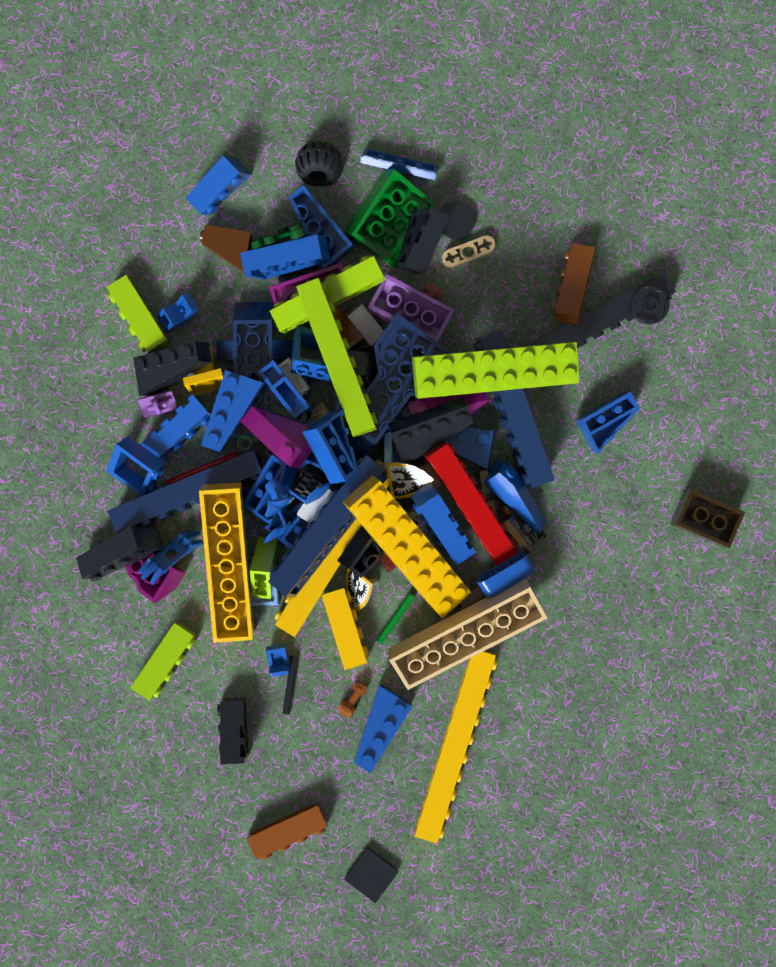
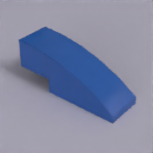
(284, 389)

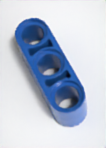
(506, 575)

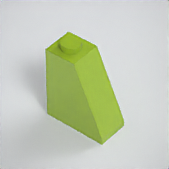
(262, 565)

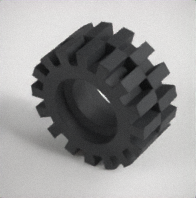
(307, 480)

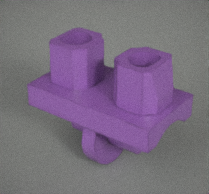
(157, 403)

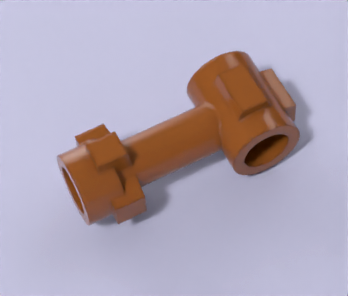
(347, 707)

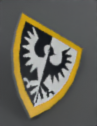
(406, 479)
(359, 589)

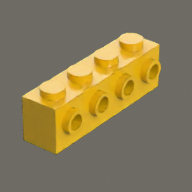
(344, 628)

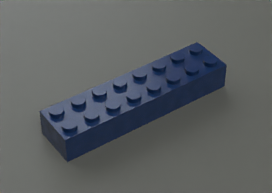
(519, 423)
(184, 493)
(322, 533)

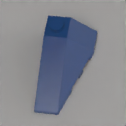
(511, 490)

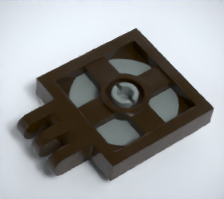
(526, 536)

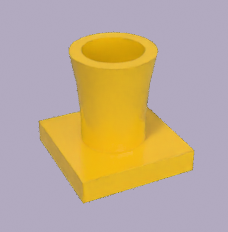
(205, 379)

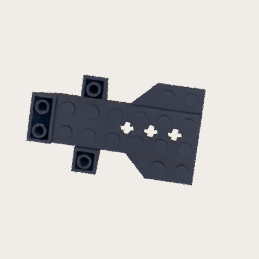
(253, 349)
(391, 352)

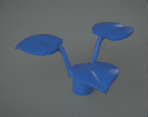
(280, 499)

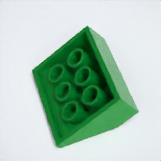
(385, 216)

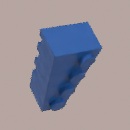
(316, 220)
(285, 257)
(178, 429)
(441, 524)
(382, 724)

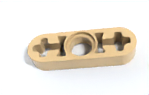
(483, 251)

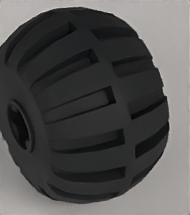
(318, 164)

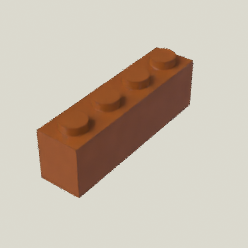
(574, 283)
(287, 830)

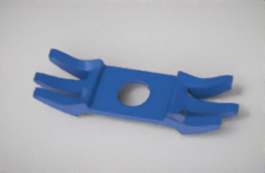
(163, 563)

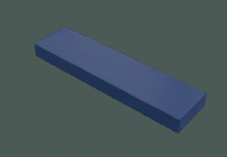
(399, 164)

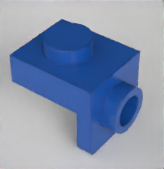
(277, 660)

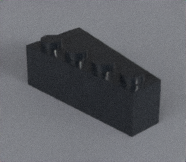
(119, 551)

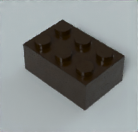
(707, 518)

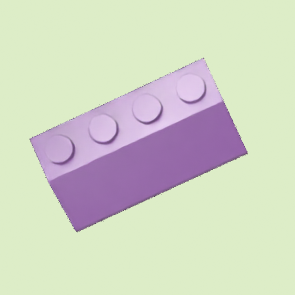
(411, 304)

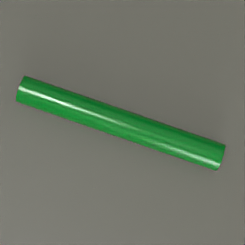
(395, 618)

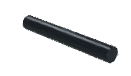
(290, 684)

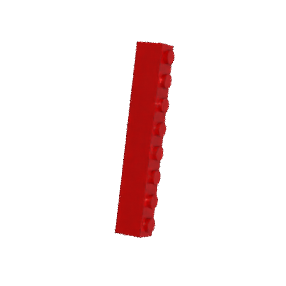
(471, 502)

